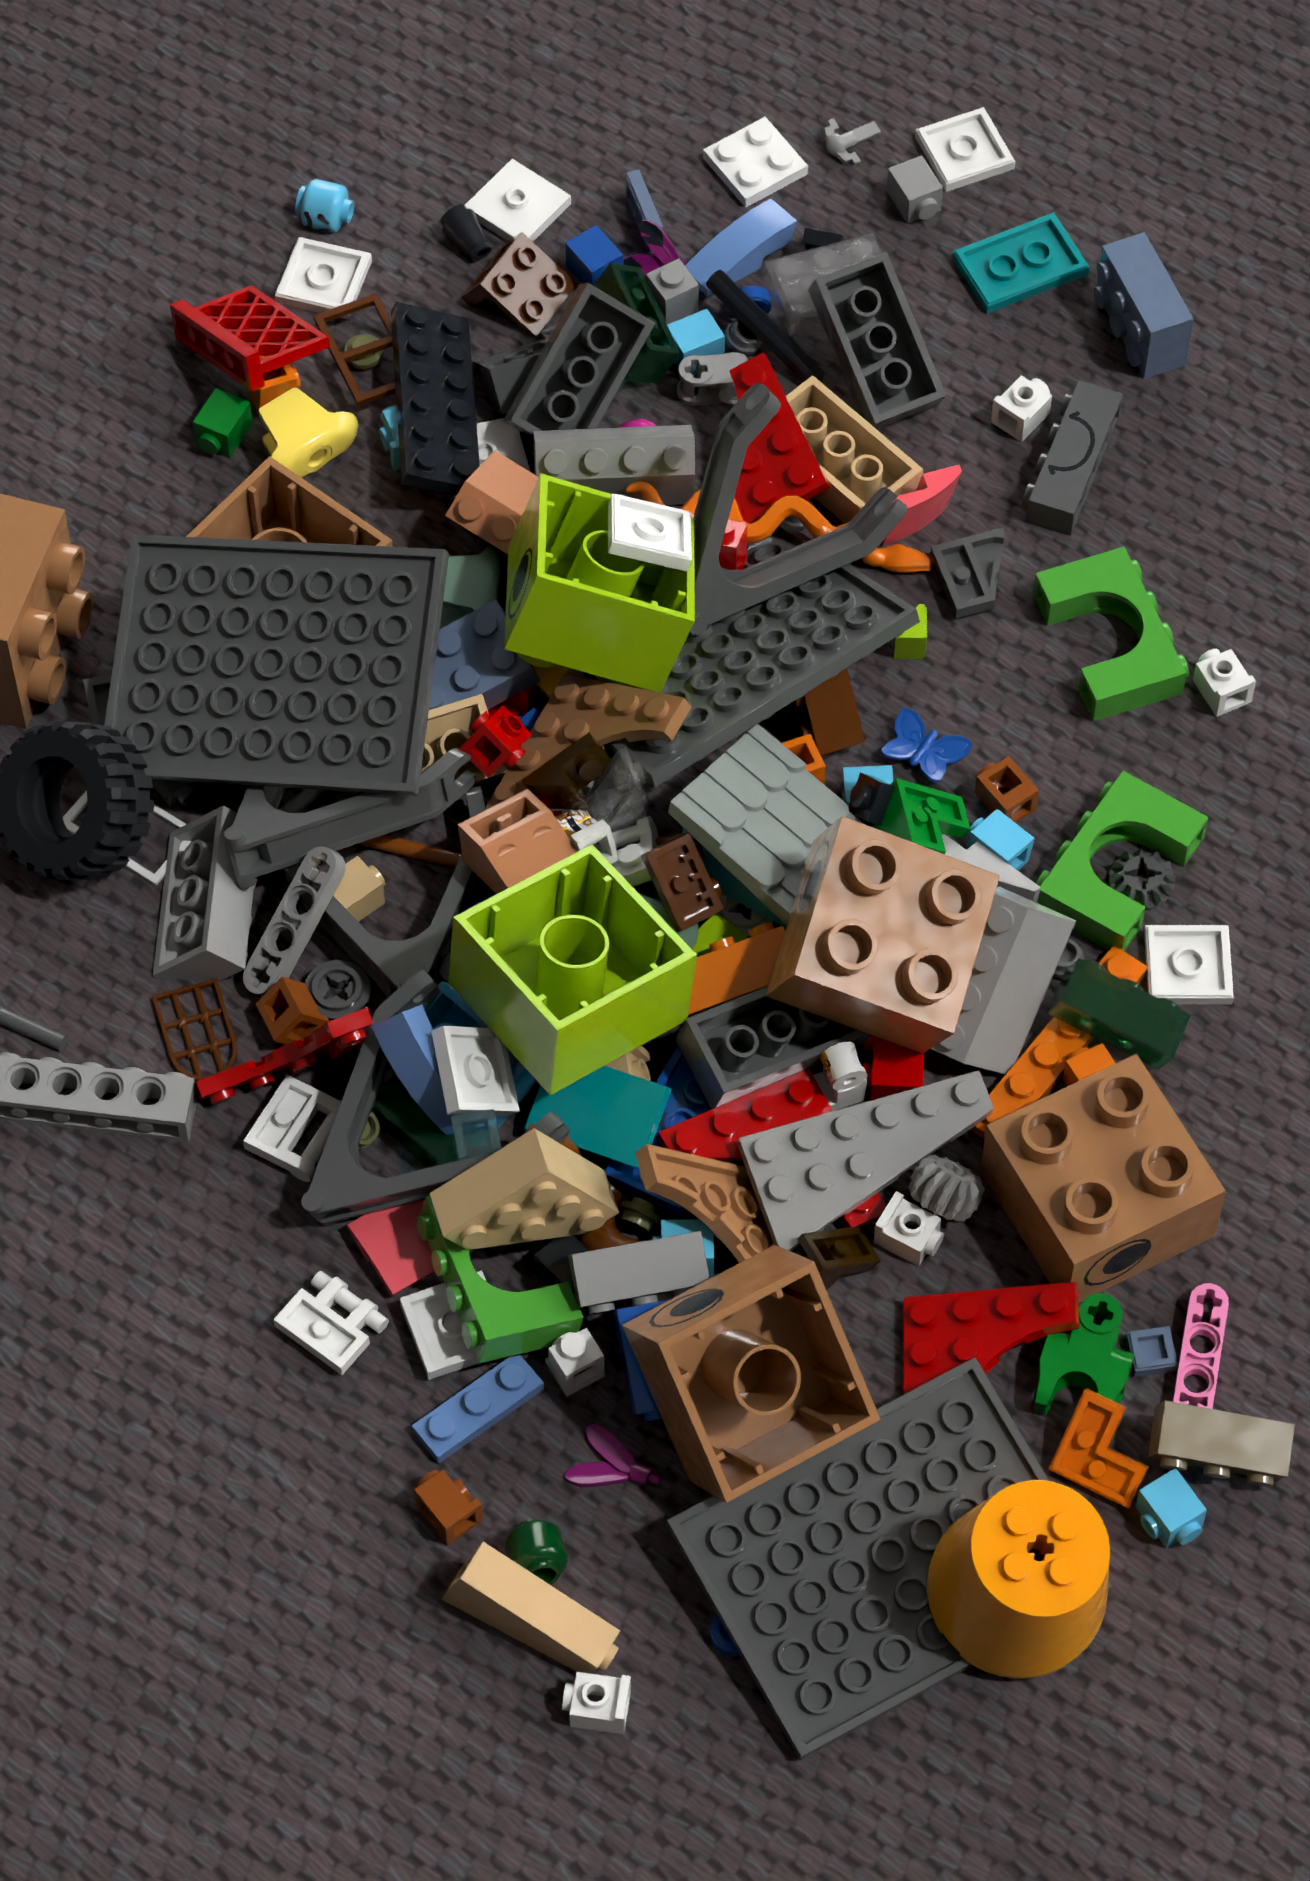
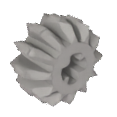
(946, 1188)

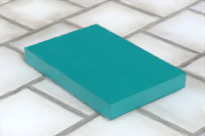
(1020, 262)
(607, 1112)

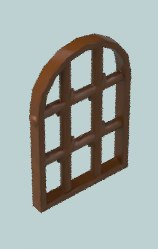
(203, 1017)

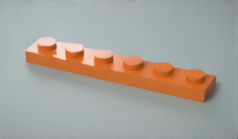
(1045, 1058)

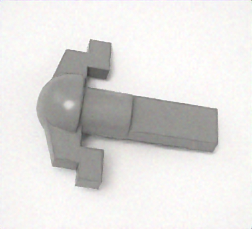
(837, 144)

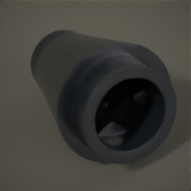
(465, 232)

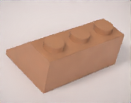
(493, 500)

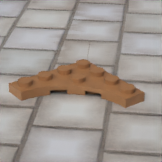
(594, 707)
(711, 1191)

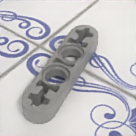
(287, 918)

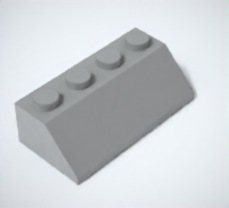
(620, 456)
(202, 907)
(1007, 982)

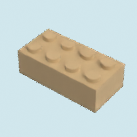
(849, 451)

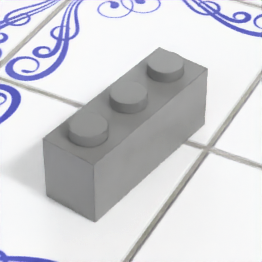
(638, 1271)

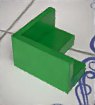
(923, 814)

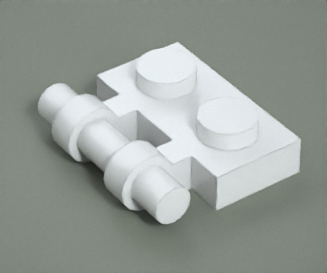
(325, 1332)

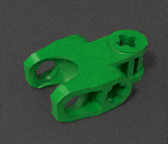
(1086, 1356)

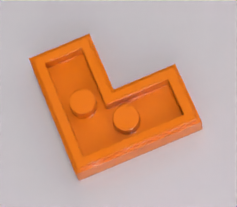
(1086, 1454)

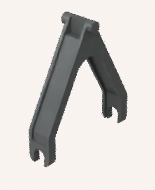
(726, 591)
(273, 839)
(395, 962)
(340, 1183)

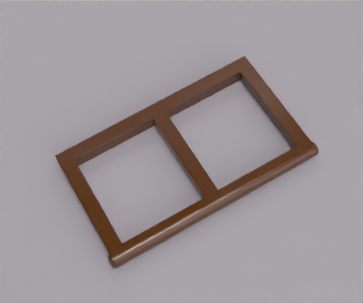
(358, 352)

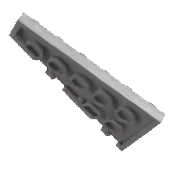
(838, 1160)

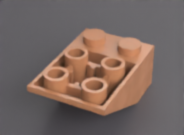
(513, 841)

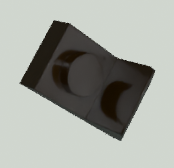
(562, 778)
(838, 1252)

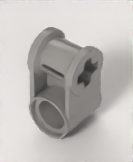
(710, 377)

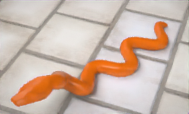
(891, 558)

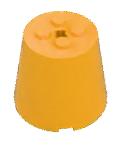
(1005, 1606)

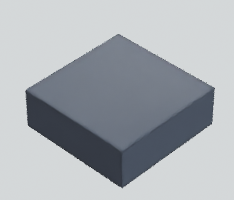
(1152, 1351)

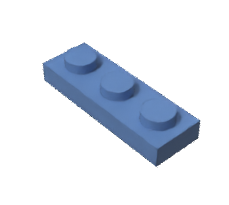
(477, 1407)

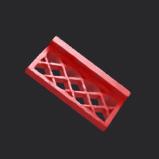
(249, 322)

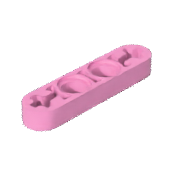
(1201, 1363)

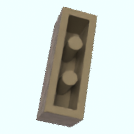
(1221, 1443)

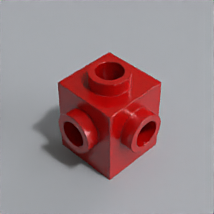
(496, 741)

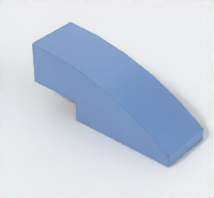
(743, 244)
(411, 1052)

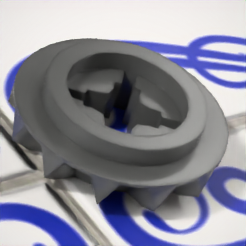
(1160, 880)
(339, 974)

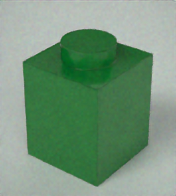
(222, 423)

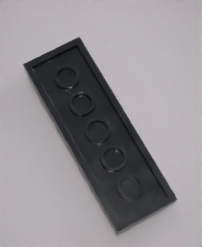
(434, 398)

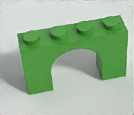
(1114, 586)
(1125, 813)
(493, 1319)

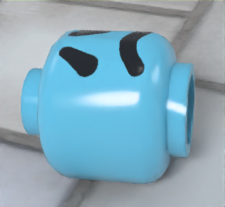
(324, 205)

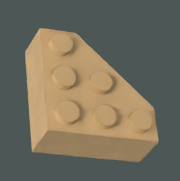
(524, 1195)

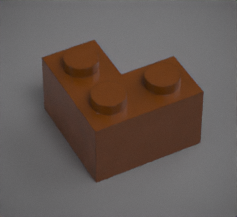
(830, 715)

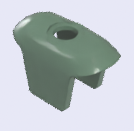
(471, 583)

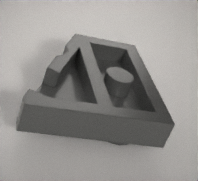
(970, 570)

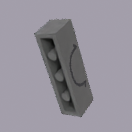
(1073, 458)

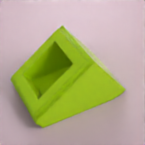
(913, 641)

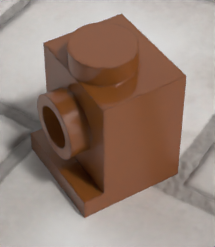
(1006, 778)
(290, 1011)
(447, 1505)

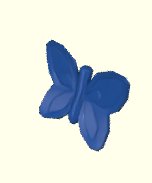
(926, 752)

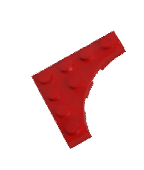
(780, 456)
(334, 1038)
(778, 1104)
(980, 1324)

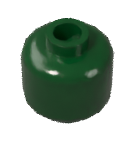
(538, 1548)

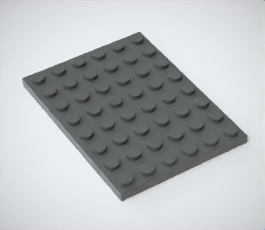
(767, 657)
(278, 661)
(834, 1556)

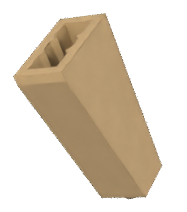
(531, 1611)

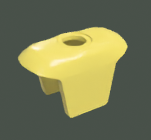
(304, 433)

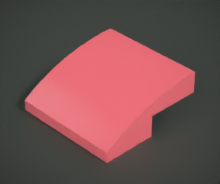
(926, 502)
(394, 1246)

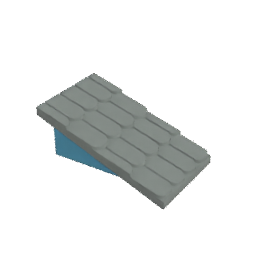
(757, 821)

